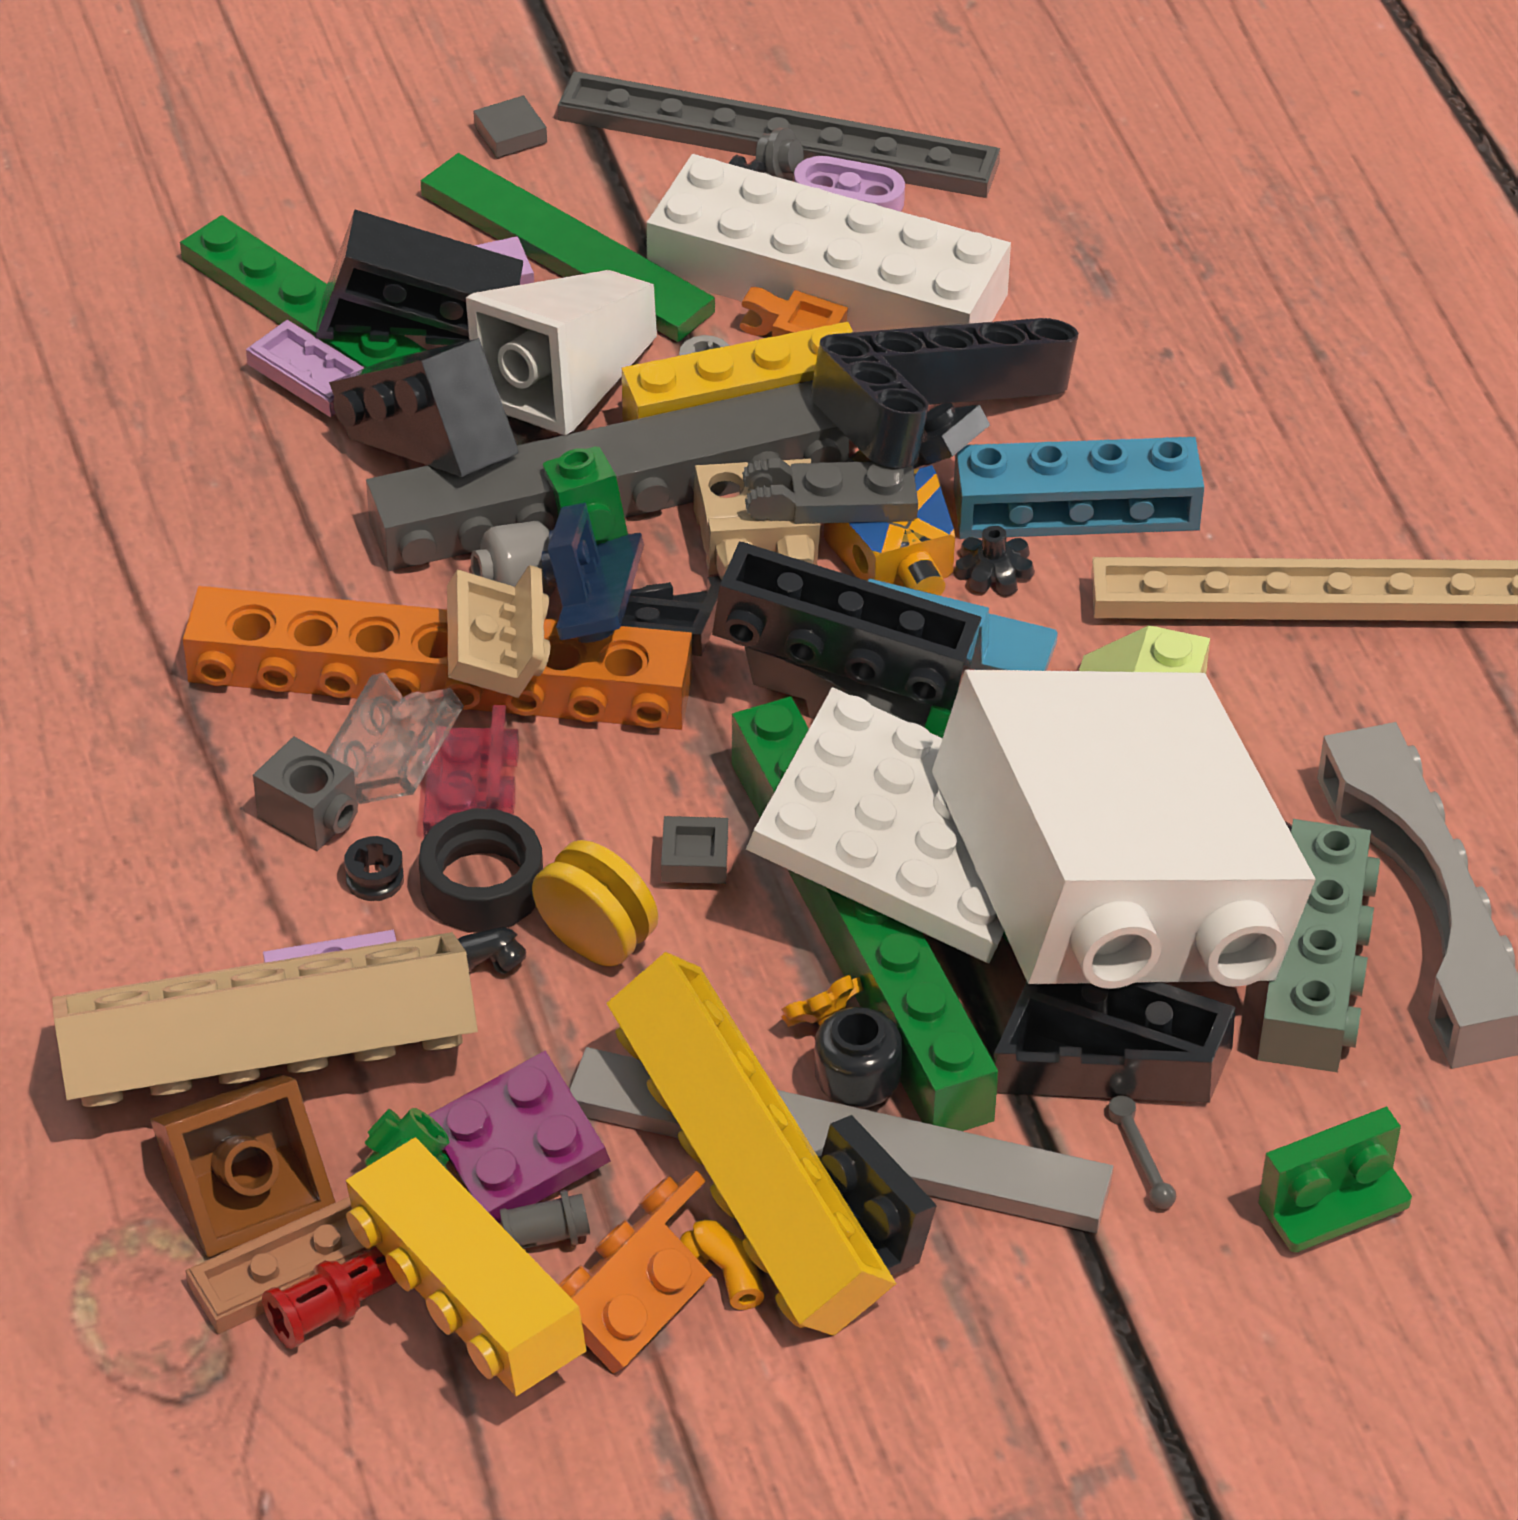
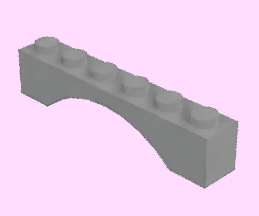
(1380, 787)

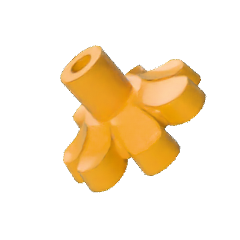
(823, 1004)

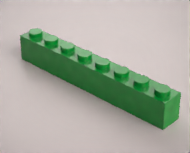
(942, 1055)

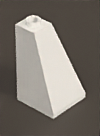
(562, 342)

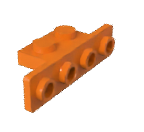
(639, 1278)

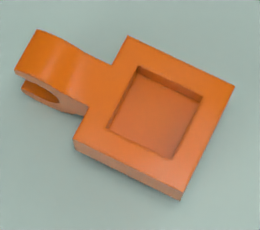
(787, 316)

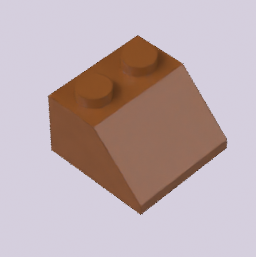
(243, 1162)

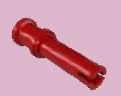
(326, 1295)

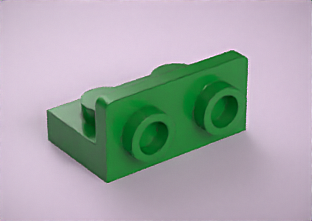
(1334, 1181)

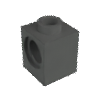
(305, 793)

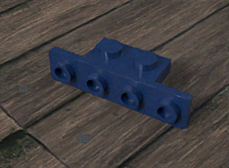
(589, 577)

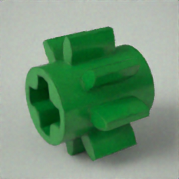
(393, 1132)

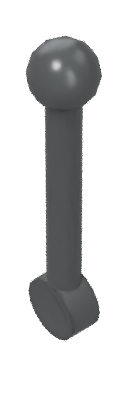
(1122, 1112)

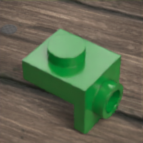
(588, 477)

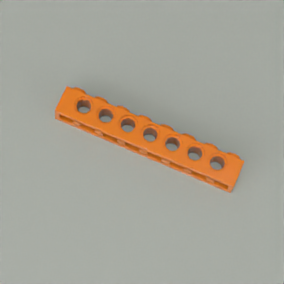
(340, 643)

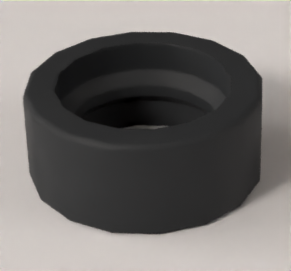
(471, 833)

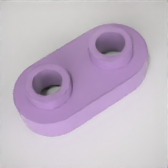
(853, 180)

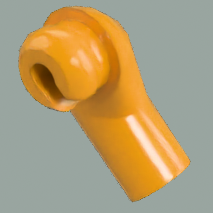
(716, 1243)

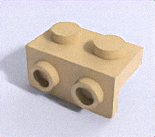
(497, 631)

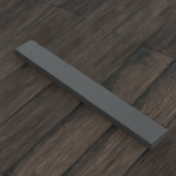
(739, 125)

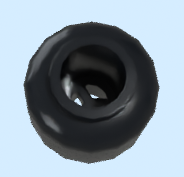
(858, 1057)

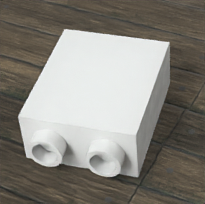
(1120, 828)

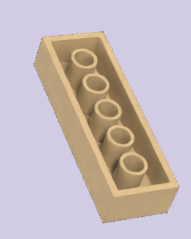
(264, 1018)

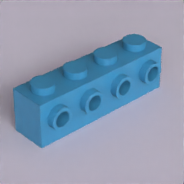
(1079, 487)

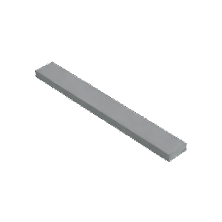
(937, 1158)

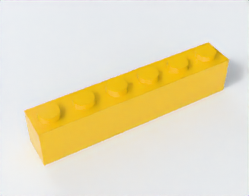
(750, 1146)

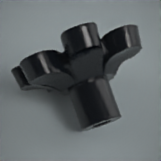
(994, 561)

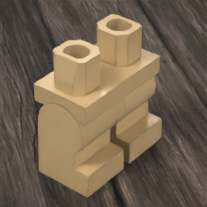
(727, 522)

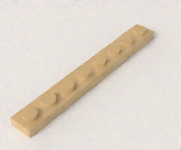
(1305, 589)

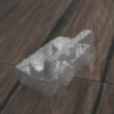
(393, 737)

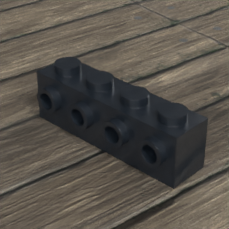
(845, 625)

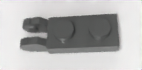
(829, 492)

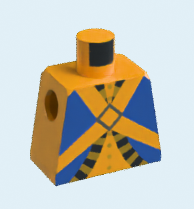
(902, 552)

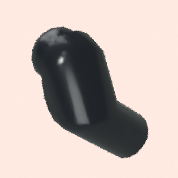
(497, 945)

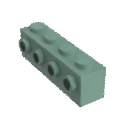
(1309, 1000)

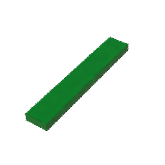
(560, 239)

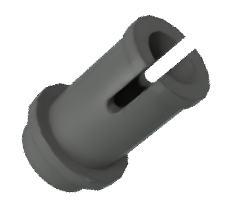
(547, 1221)

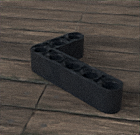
(883, 380)

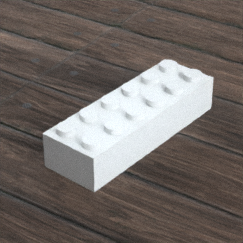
(890, 268)

